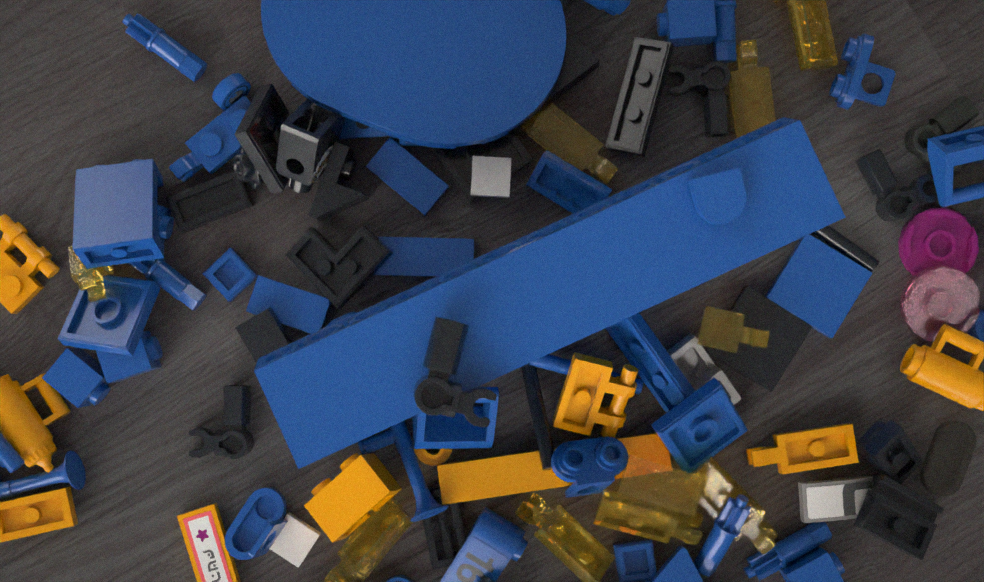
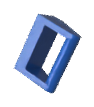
(955, 150)
(456, 432)

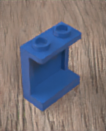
(117, 213)

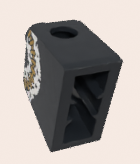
(307, 144)

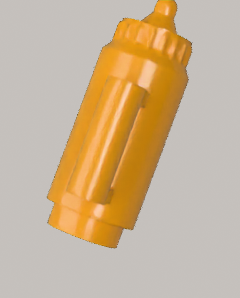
(945, 374)
(23, 424)

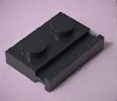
(898, 517)

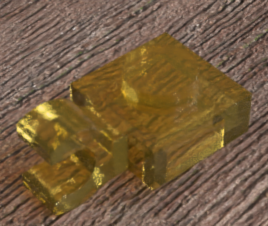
(88, 278)
(725, 330)

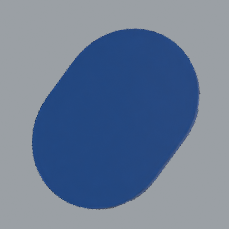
(421, 66)

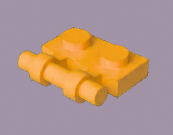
(17, 280)
(583, 394)

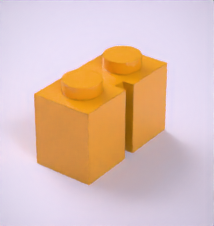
(346, 500)

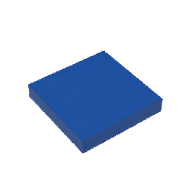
(818, 285)
(111, 322)
(700, 426)

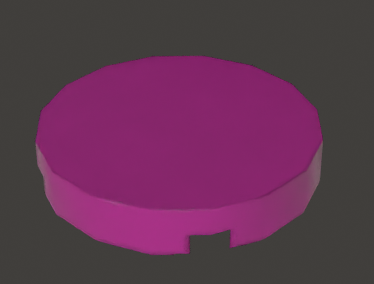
(936, 239)

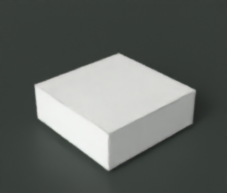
(491, 176)
(295, 540)

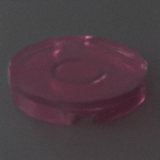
(938, 298)

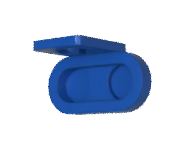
(848, 86)
(589, 464)
(257, 524)

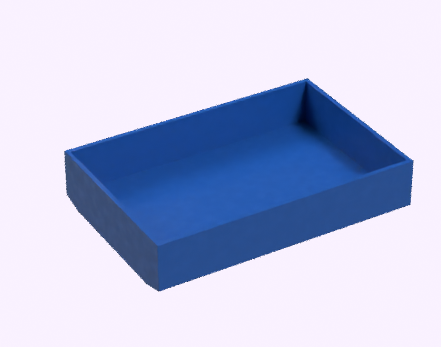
(545, 290)

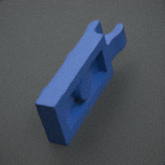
(212, 144)

